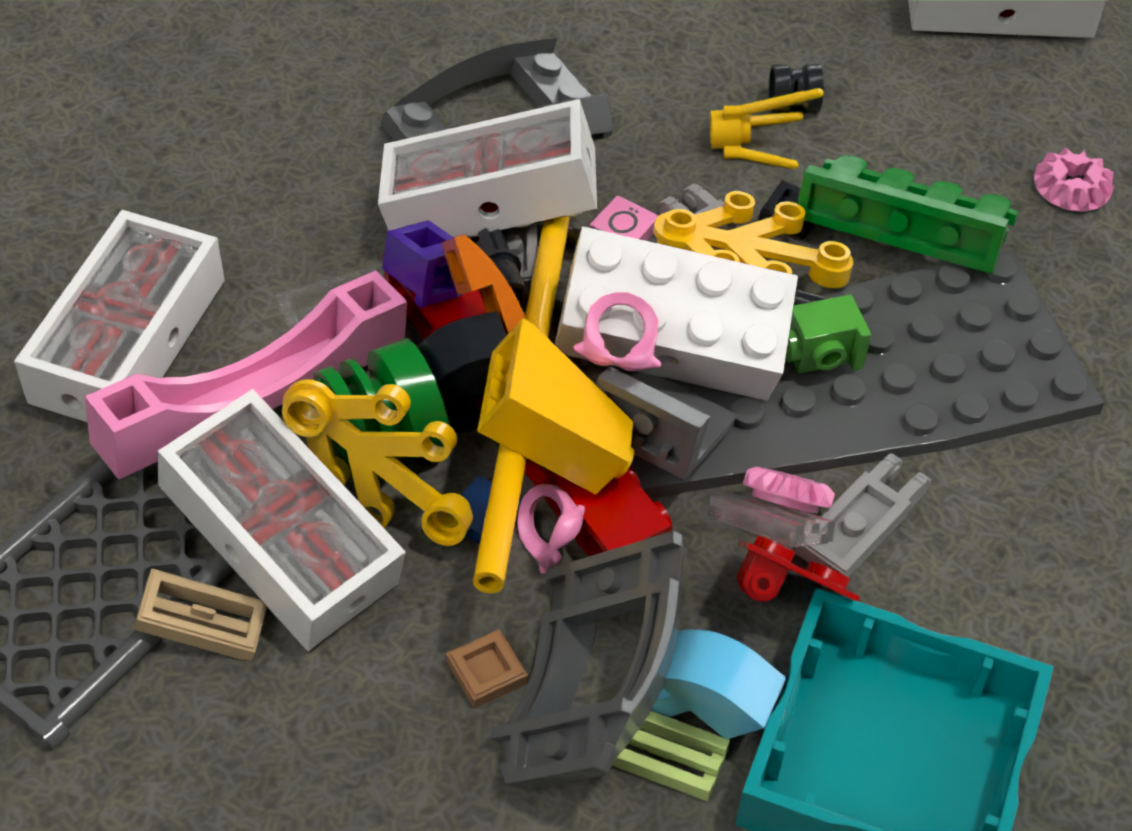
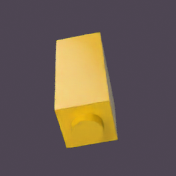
(553, 411)

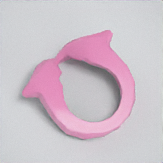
(641, 355)
(564, 531)

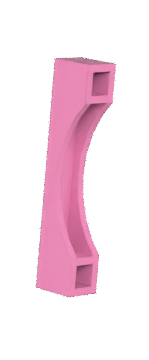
(148, 412)

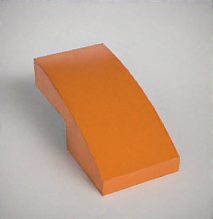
(476, 271)

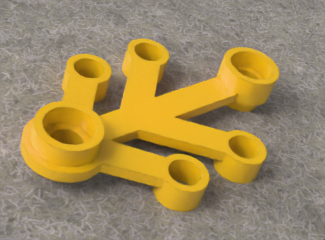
(748, 244)
(373, 453)

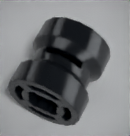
(786, 81)

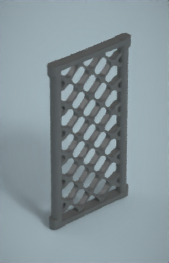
(45, 534)

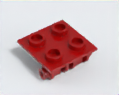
(769, 564)

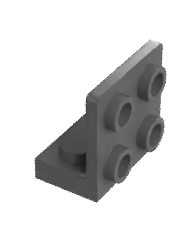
(669, 422)

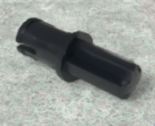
(506, 260)

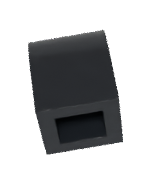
(460, 362)

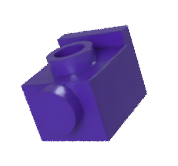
(418, 262)

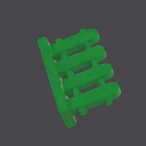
(907, 213)

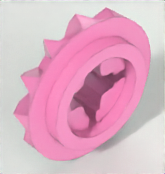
(1075, 193)
(788, 489)

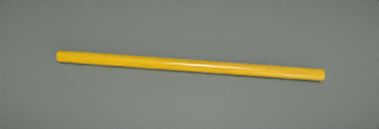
(510, 466)

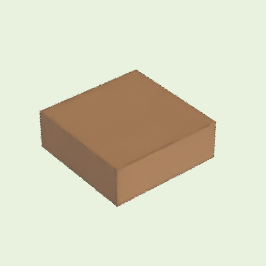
(486, 668)

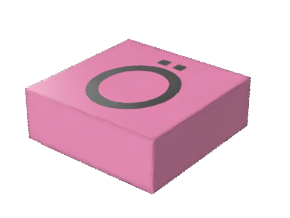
(626, 219)

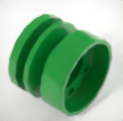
(396, 365)

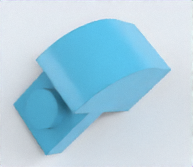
(719, 683)

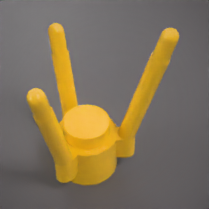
(733, 126)

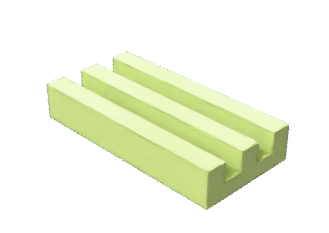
(669, 775)

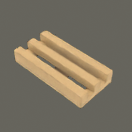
(199, 624)

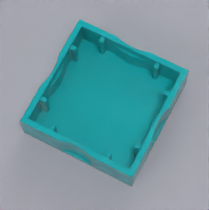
(893, 728)

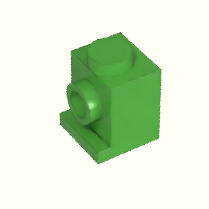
(827, 335)

